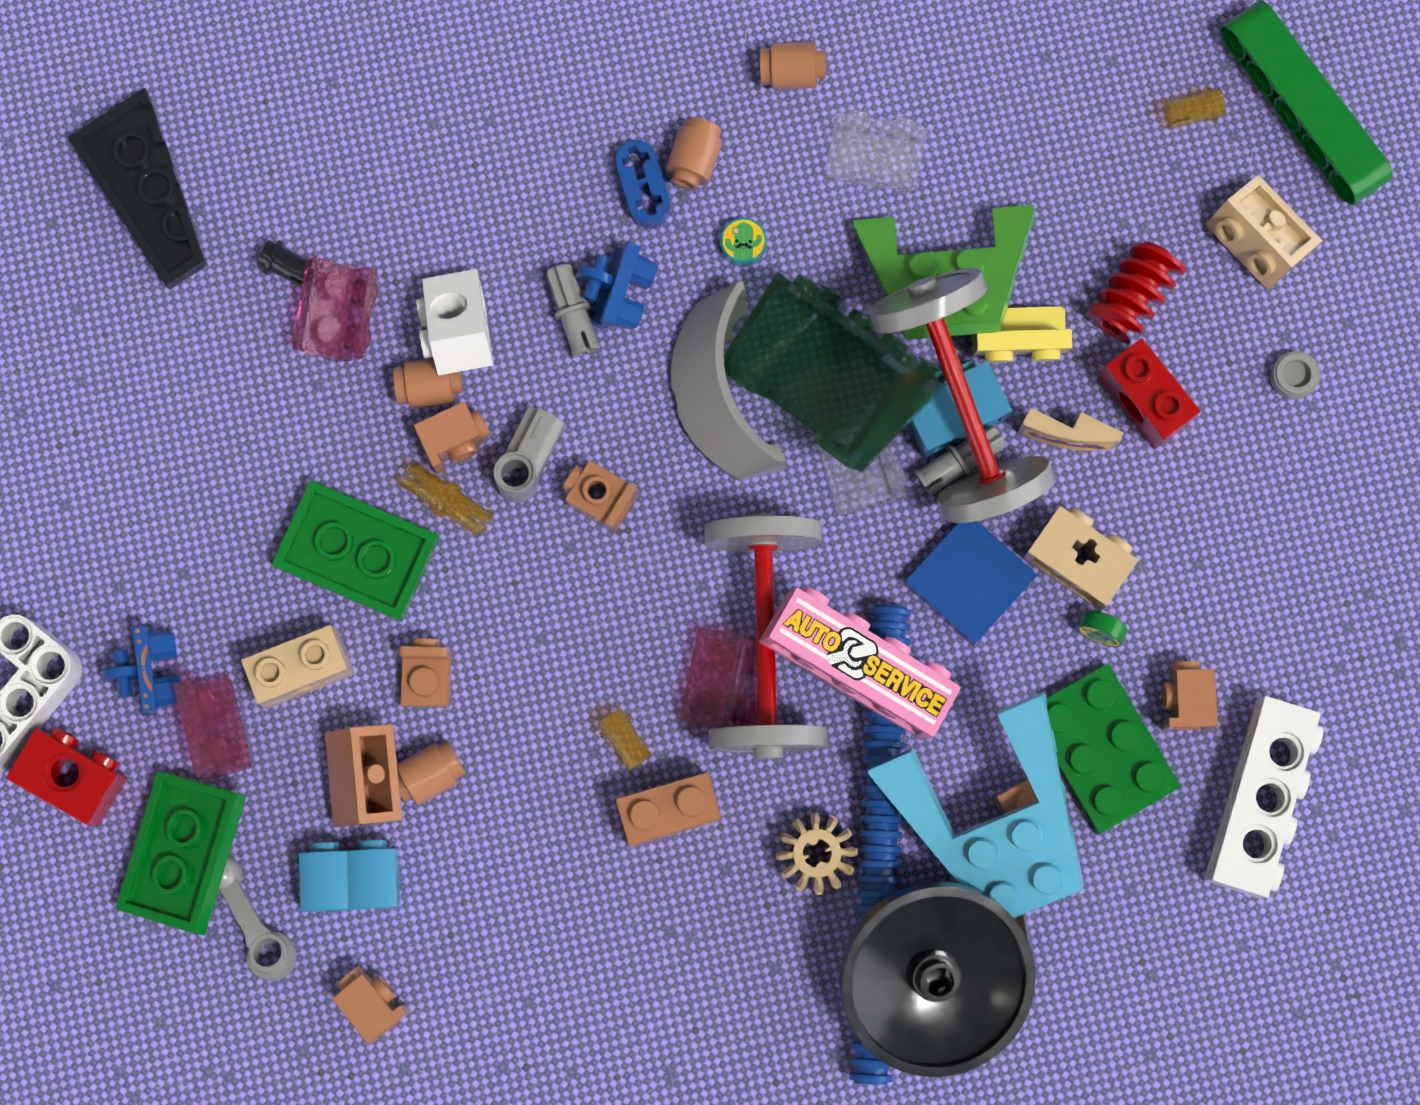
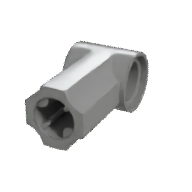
(528, 451)

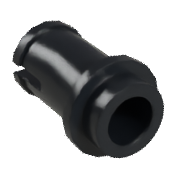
(282, 262)

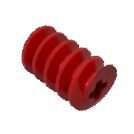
(1133, 289)

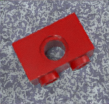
(1148, 393)
(40, 769)

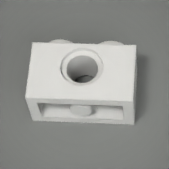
(455, 322)

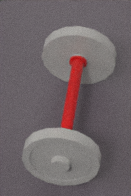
(994, 486)
(764, 535)

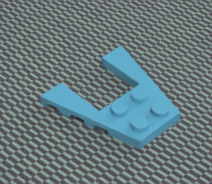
(1016, 857)

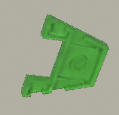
(997, 264)

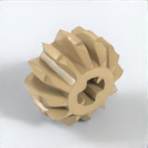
(811, 838)

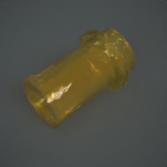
(1195, 108)
(624, 739)

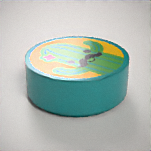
(743, 242)

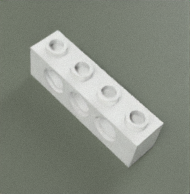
(1229, 862)

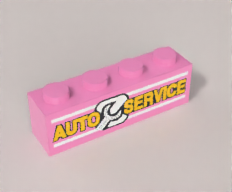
(861, 663)

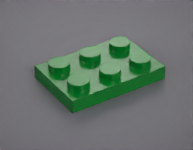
(355, 551)
(1106, 750)
(180, 853)

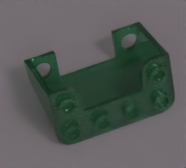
(830, 369)

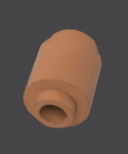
(792, 65)
(694, 153)
(421, 386)
(429, 773)

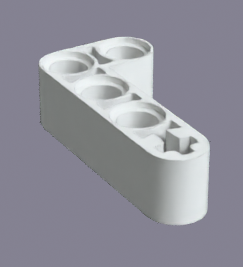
(31, 678)

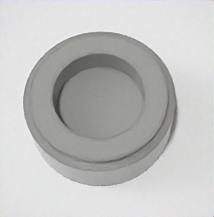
(1295, 375)

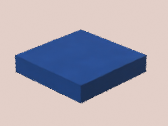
(970, 579)

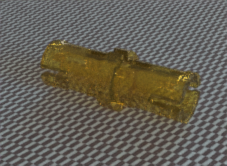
(447, 499)

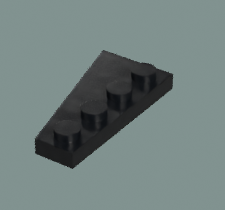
(139, 178)

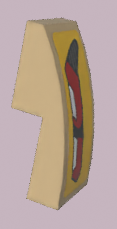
(1085, 435)

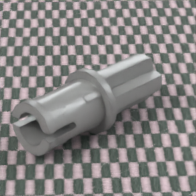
(572, 310)
(954, 463)

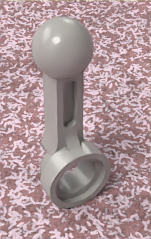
(254, 930)

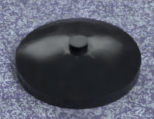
(937, 979)

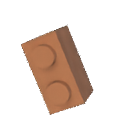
(363, 775)
(668, 809)

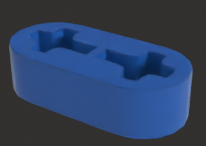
(652, 181)

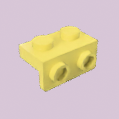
(1026, 332)

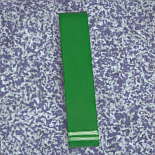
(1306, 102)

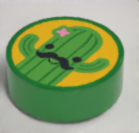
(1102, 628)

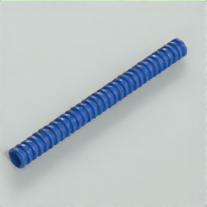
(881, 825)

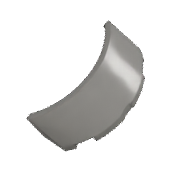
(704, 394)

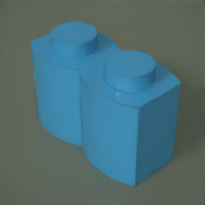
(349, 878)

